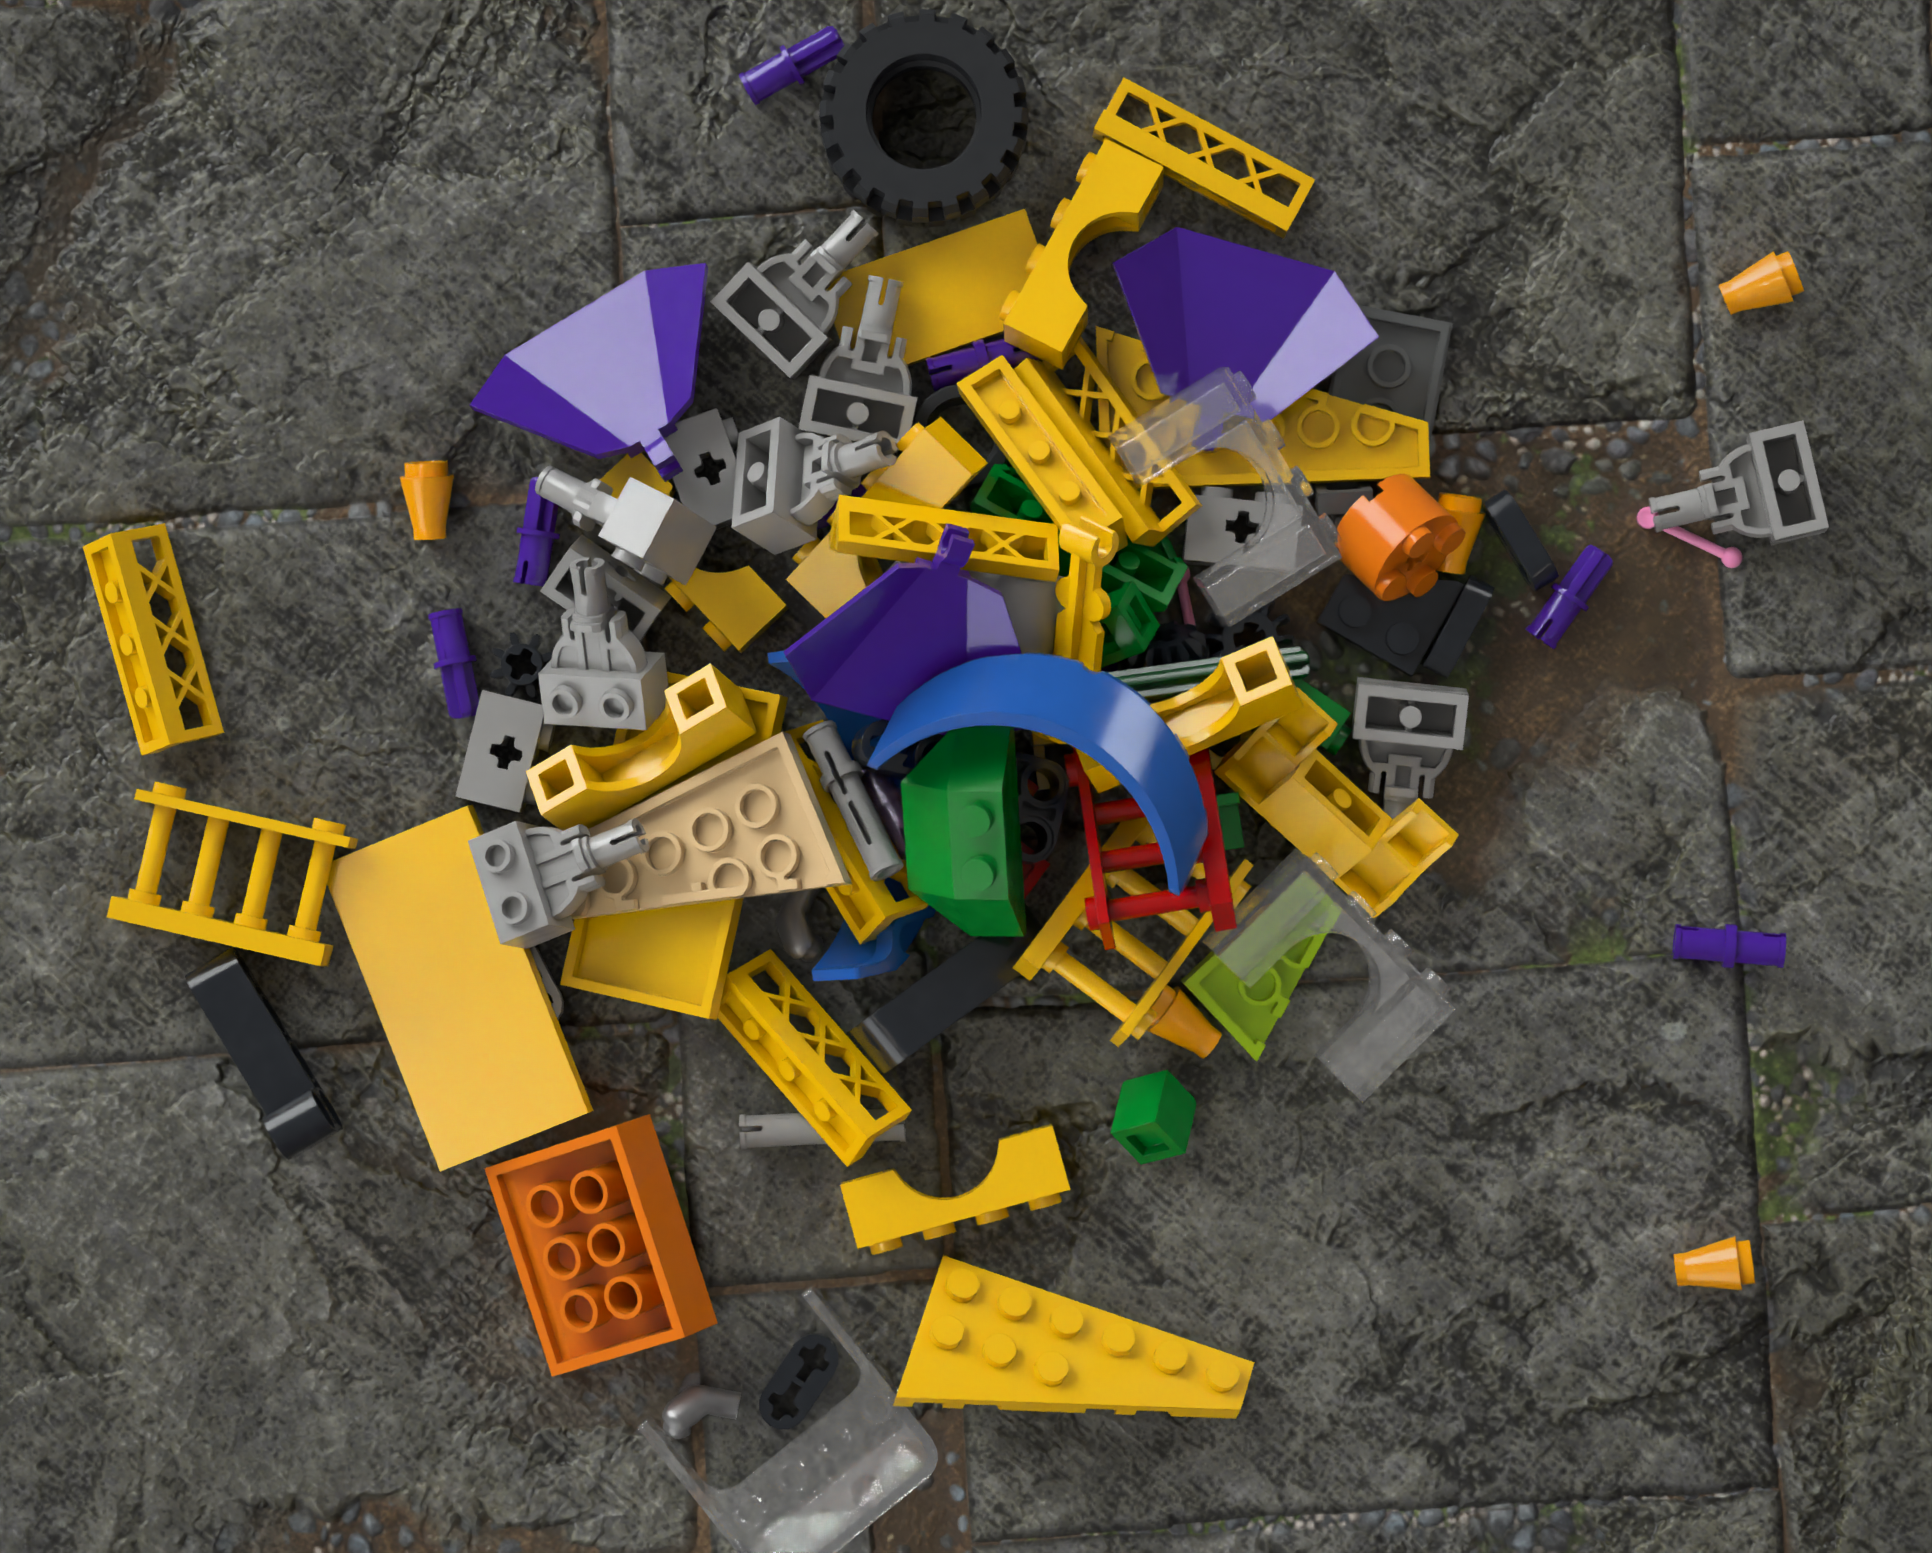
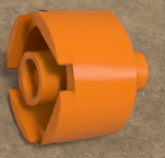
(1398, 539)

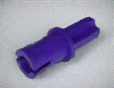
(792, 64)
(536, 539)
(1570, 595)
(455, 663)

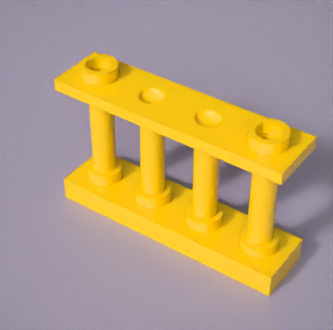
(196, 914)
(1051, 953)

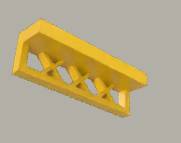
(1201, 175)
(1037, 448)
(1104, 463)
(914, 531)
(136, 639)
(865, 902)
(798, 1059)

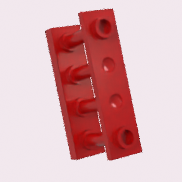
(1207, 894)

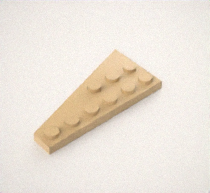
(724, 836)

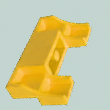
(1327, 813)

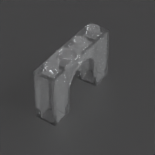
(1291, 537)
(1400, 1001)

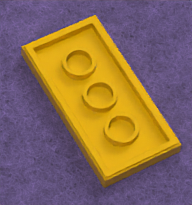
(949, 286)

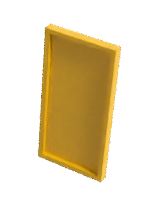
(675, 953)
(453, 1000)

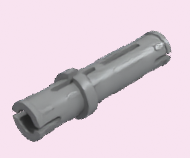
(842, 779)
(794, 1129)

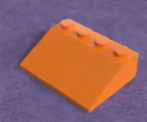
(601, 1246)

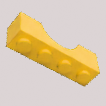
(1112, 197)
(928, 473)
(733, 601)
(1237, 697)
(590, 785)
(887, 1207)

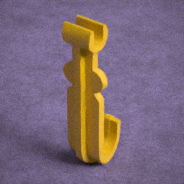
(1086, 603)

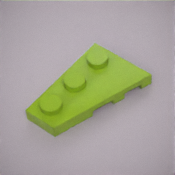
(1252, 1011)

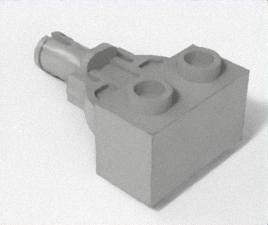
(788, 303)
(863, 386)
(795, 478)
(1764, 488)
(643, 524)
(598, 664)
(1407, 735)
(544, 874)

